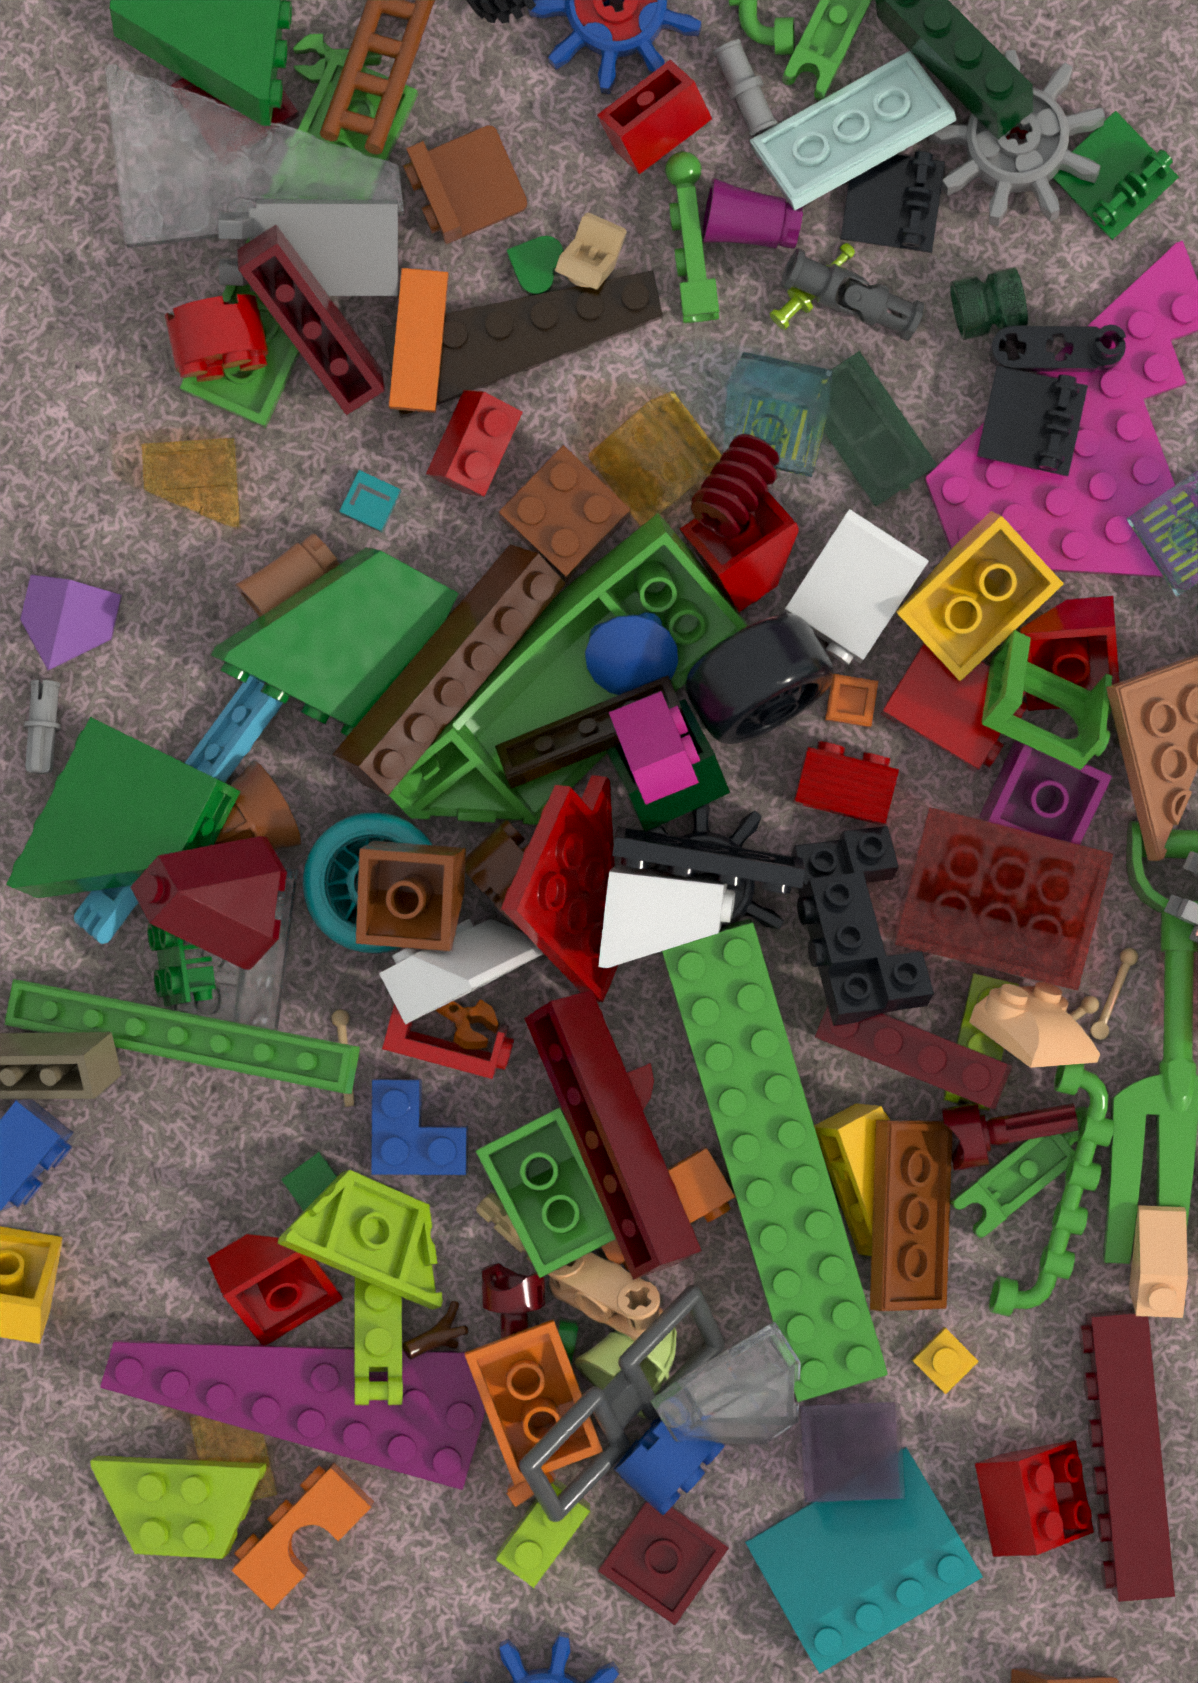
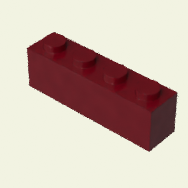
(310, 319)
(921, 1056)

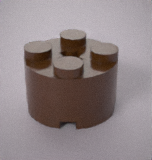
(496, 862)

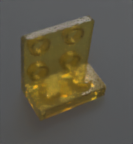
(655, 457)

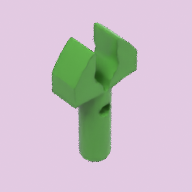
(316, 44)

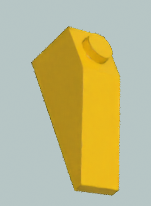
(849, 1154)

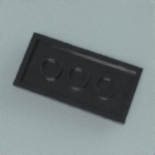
(727, 862)

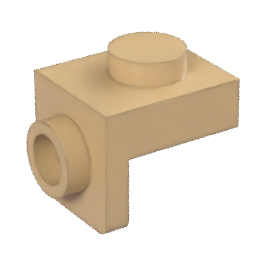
(592, 252)

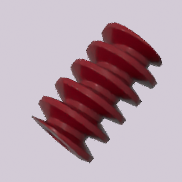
(735, 485)

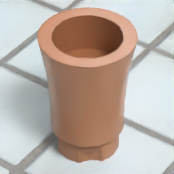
(287, 575)

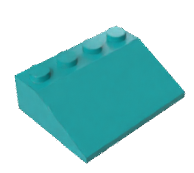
(862, 1566)

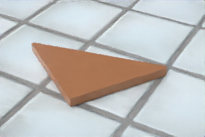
(1159, 745)

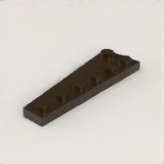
(528, 331)

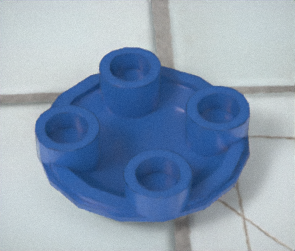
(630, 652)

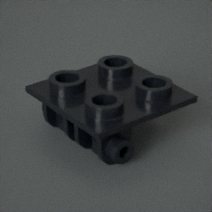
(895, 203)
(1032, 420)

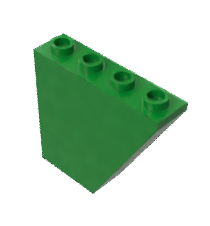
(214, 44)
(341, 637)
(115, 814)

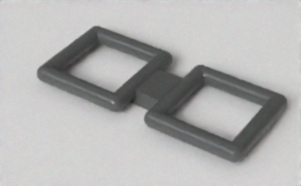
(618, 1404)

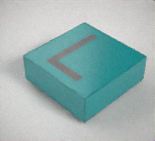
(370, 501)

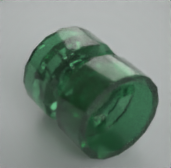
(995, 302)

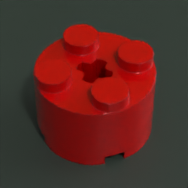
(217, 336)

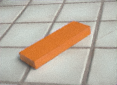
(418, 340)

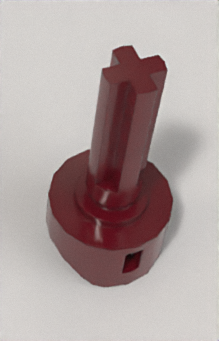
(977, 1134)
(511, 1296)

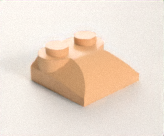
(1034, 1025)

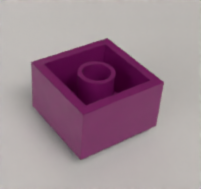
(1044, 795)

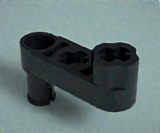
(1087, 350)

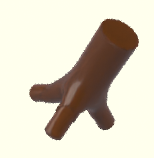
(437, 1336)

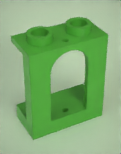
(1013, 674)

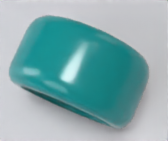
(333, 873)

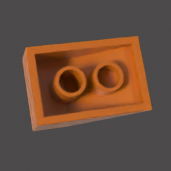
(526, 1391)

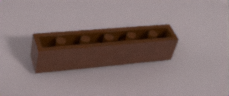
(449, 669)

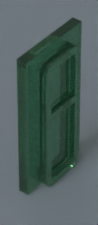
(873, 433)

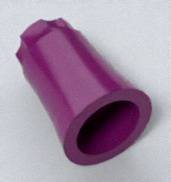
(749, 217)

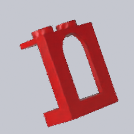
(447, 1053)

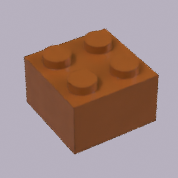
(564, 513)

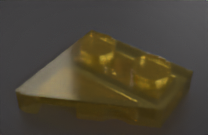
(195, 477)

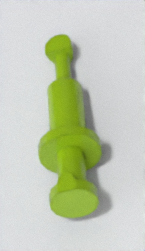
(802, 299)

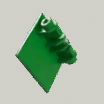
(1127, 180)
(172, 978)

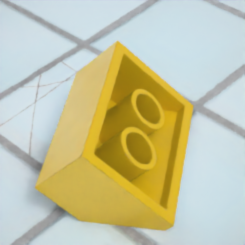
(26, 1282)

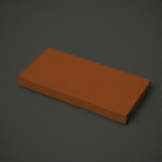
(911, 1215)

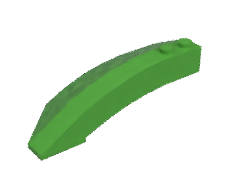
(549, 677)

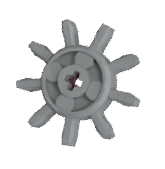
(1026, 165)

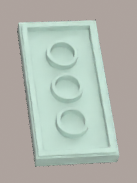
(852, 130)

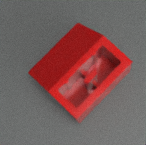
(1034, 1499)

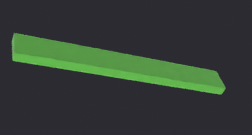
(186, 1036)

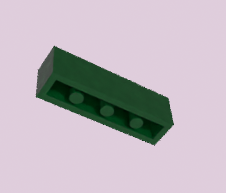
(961, 60)

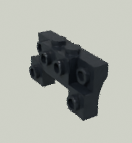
(845, 932)

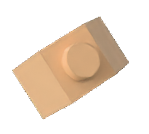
(1159, 1262)

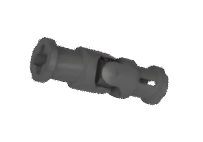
(868, 301)

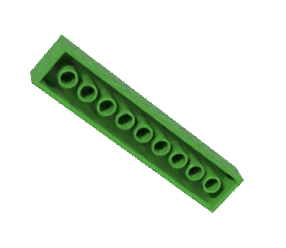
(774, 1158)

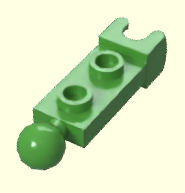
(826, 42)
(698, 294)
(1018, 1177)

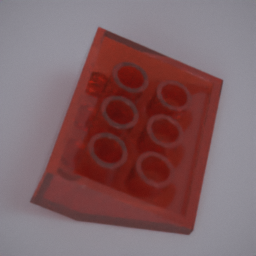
(1002, 898)

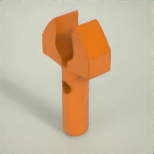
(464, 1016)

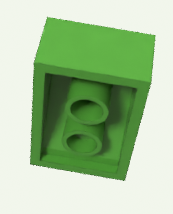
(547, 1192)

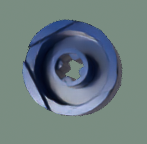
(660, 1465)

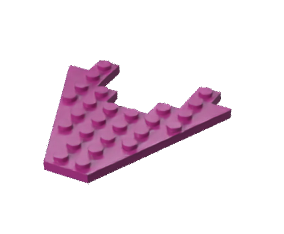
(1117, 457)

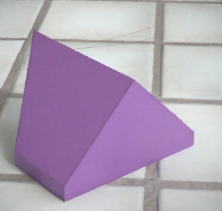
(67, 617)

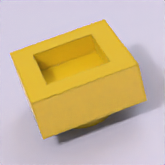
(945, 1360)

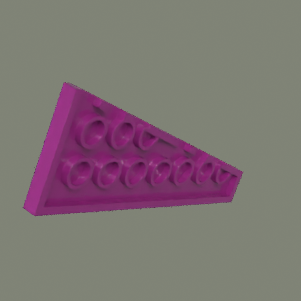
(309, 1400)

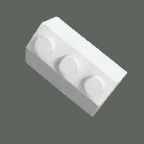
(435, 977)

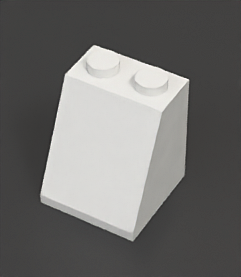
(855, 587)
(658, 912)

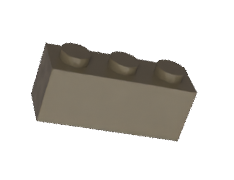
(57, 1065)

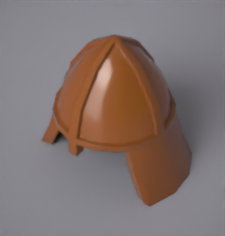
(260, 811)

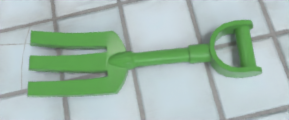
(1171, 1093)

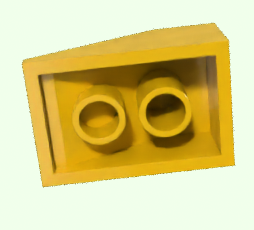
(978, 595)

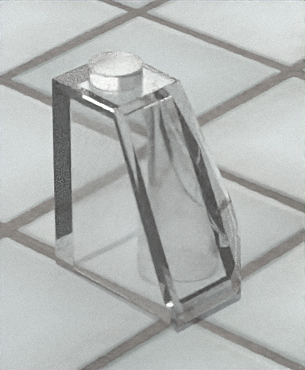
(737, 1395)

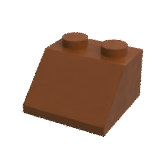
(409, 895)

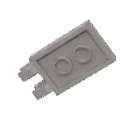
(342, 242)

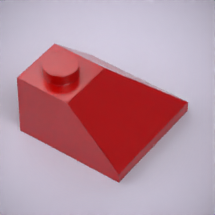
(752, 561)
(1074, 643)
(271, 1285)

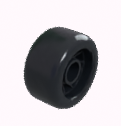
(759, 678)

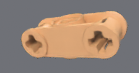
(607, 1294)

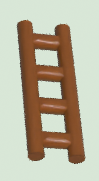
(389, 89)

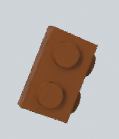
(465, 183)

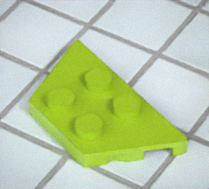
(371, 1236)
(178, 1503)

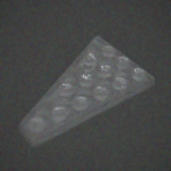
(192, 158)

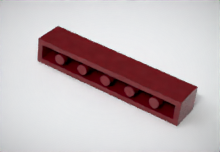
(612, 1134)
(1128, 1455)

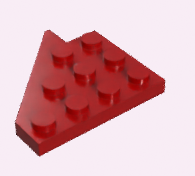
(564, 883)

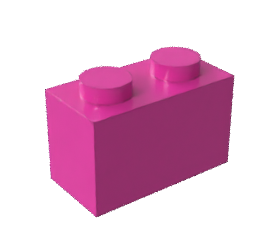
(654, 746)

